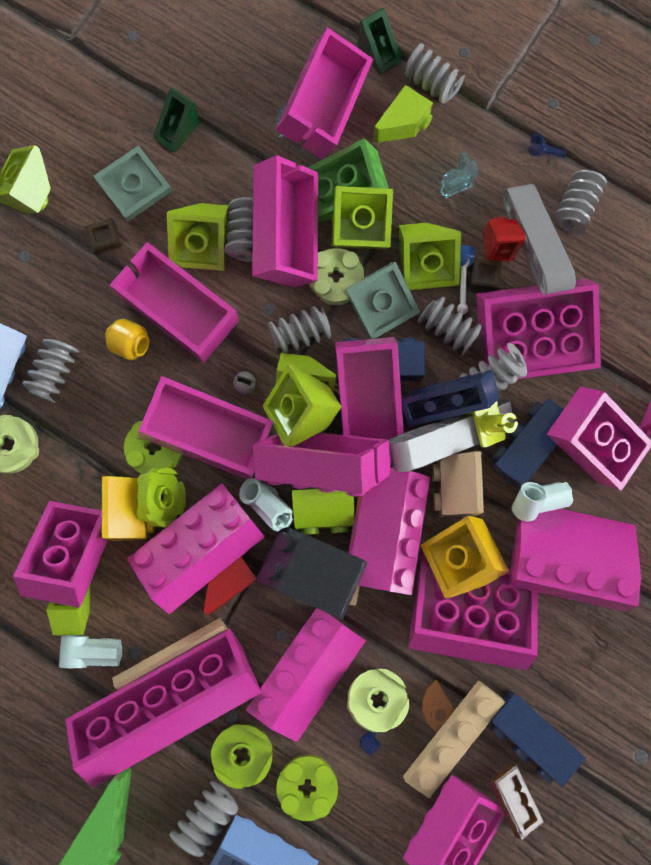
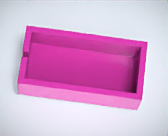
(325, 94)
(285, 222)
(175, 302)
(370, 388)
(203, 427)
(324, 463)
(194, 549)

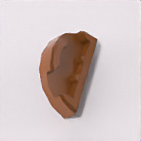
(436, 706)

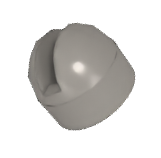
(243, 388)

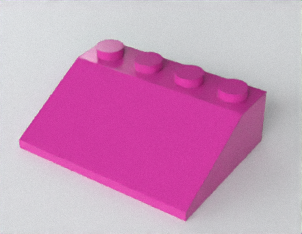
(550, 330)
(578, 559)
(481, 625)

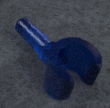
(543, 148)
(369, 742)

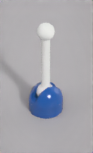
(467, 257)

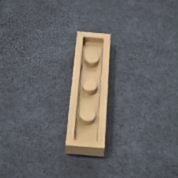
(169, 653)
(453, 739)

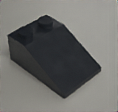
(312, 572)

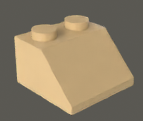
(458, 485)

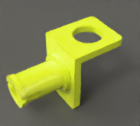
(493, 425)

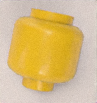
(127, 339)

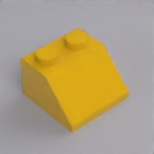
(120, 511)
(464, 557)

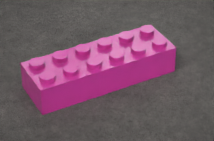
(160, 708)

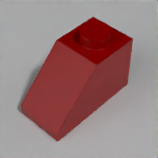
(502, 239)
(228, 584)

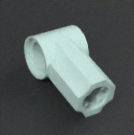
(538, 499)
(266, 503)
(80, 651)

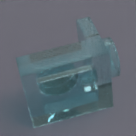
(461, 178)

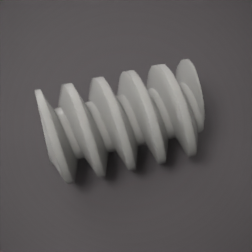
(432, 75)
(579, 201)
(240, 229)
(450, 325)
(300, 329)
(49, 369)
(505, 369)
(206, 821)

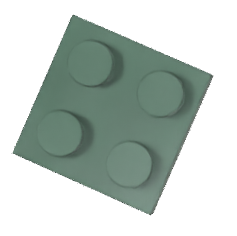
(132, 183)
(382, 300)

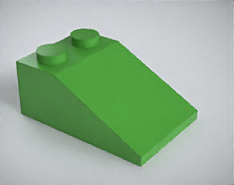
(350, 167)
(104, 828)

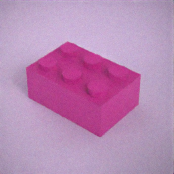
(600, 437)
(62, 555)

